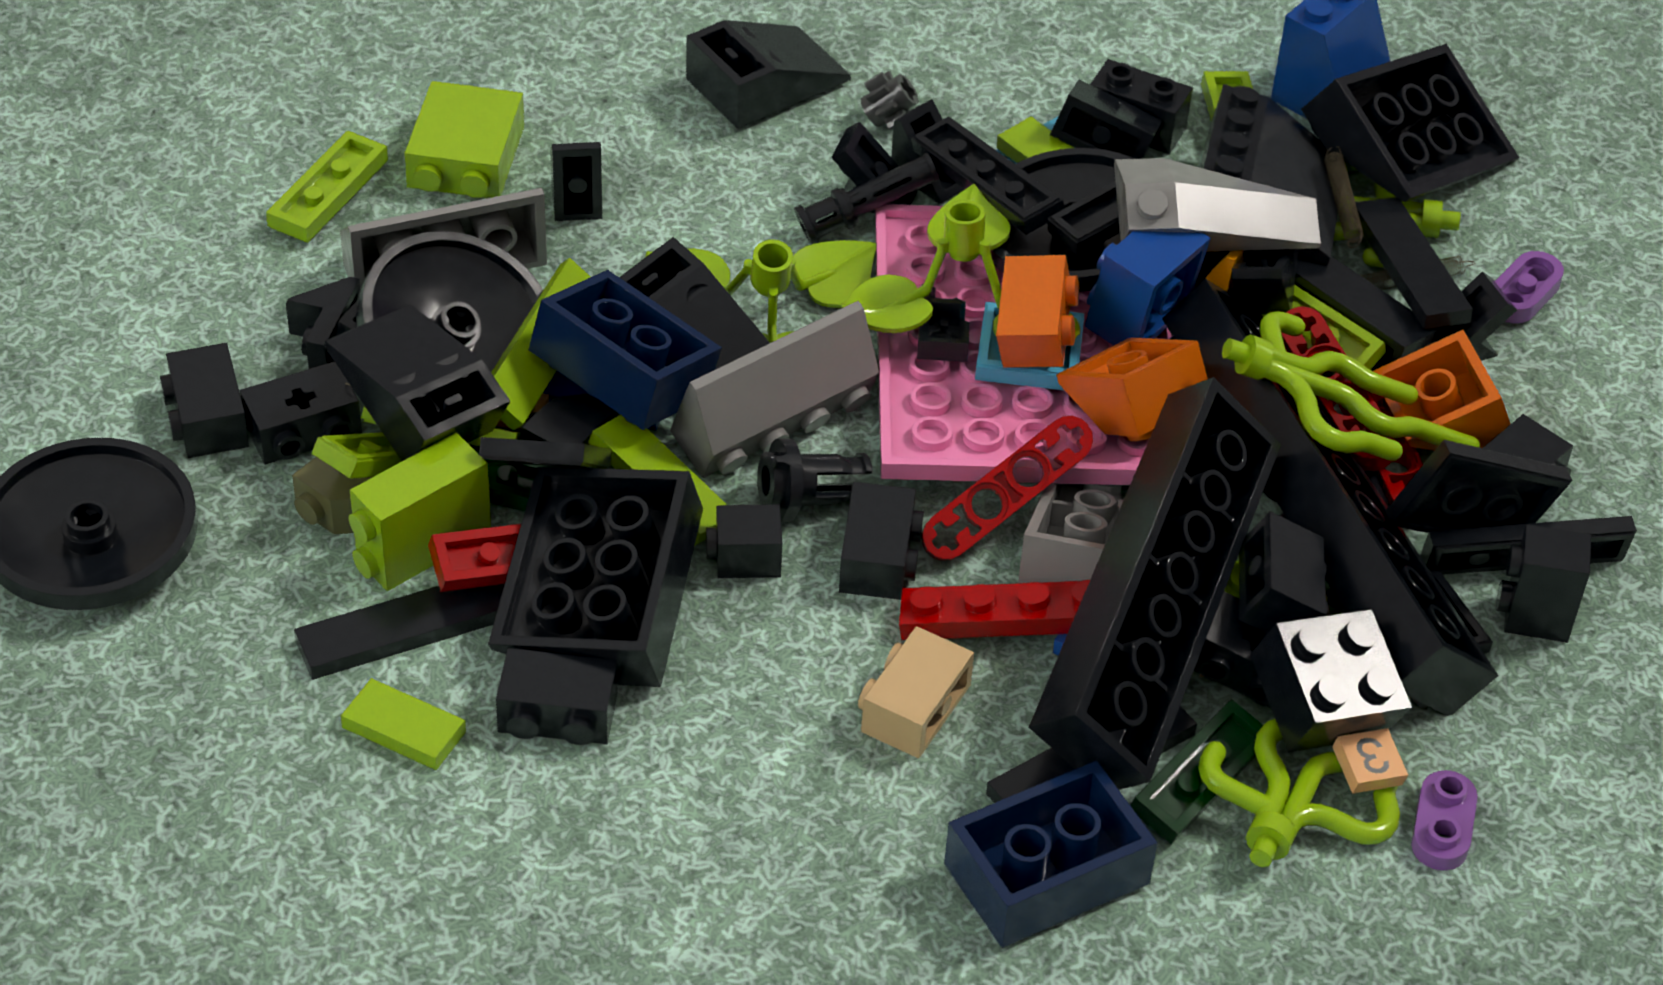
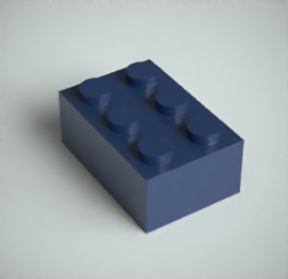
(622, 347)
(1049, 853)

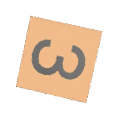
(1370, 760)

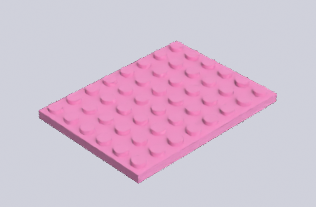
(959, 428)

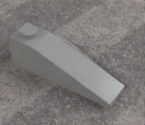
(1228, 209)
(1068, 532)

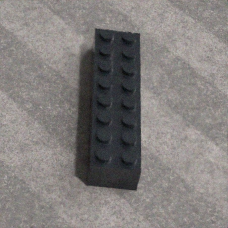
(1157, 586)

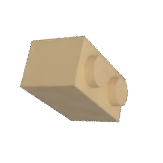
(915, 691)

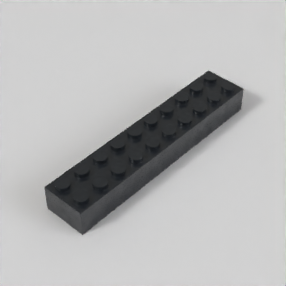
(1333, 497)

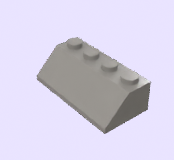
(508, 221)
(777, 391)

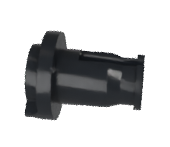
(791, 477)

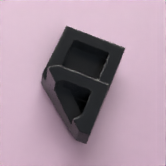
(946, 332)

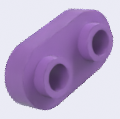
(1530, 283)
(1444, 815)

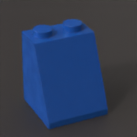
(1323, 44)

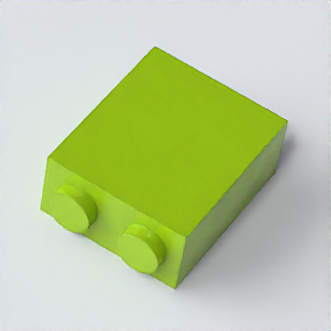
(464, 140)
(419, 497)

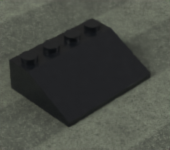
(1411, 124)
(1268, 146)
(601, 567)

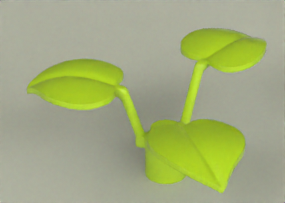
(963, 229)
(824, 268)

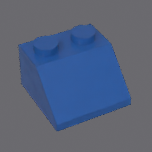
(1143, 282)

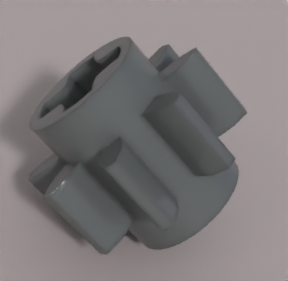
(888, 98)

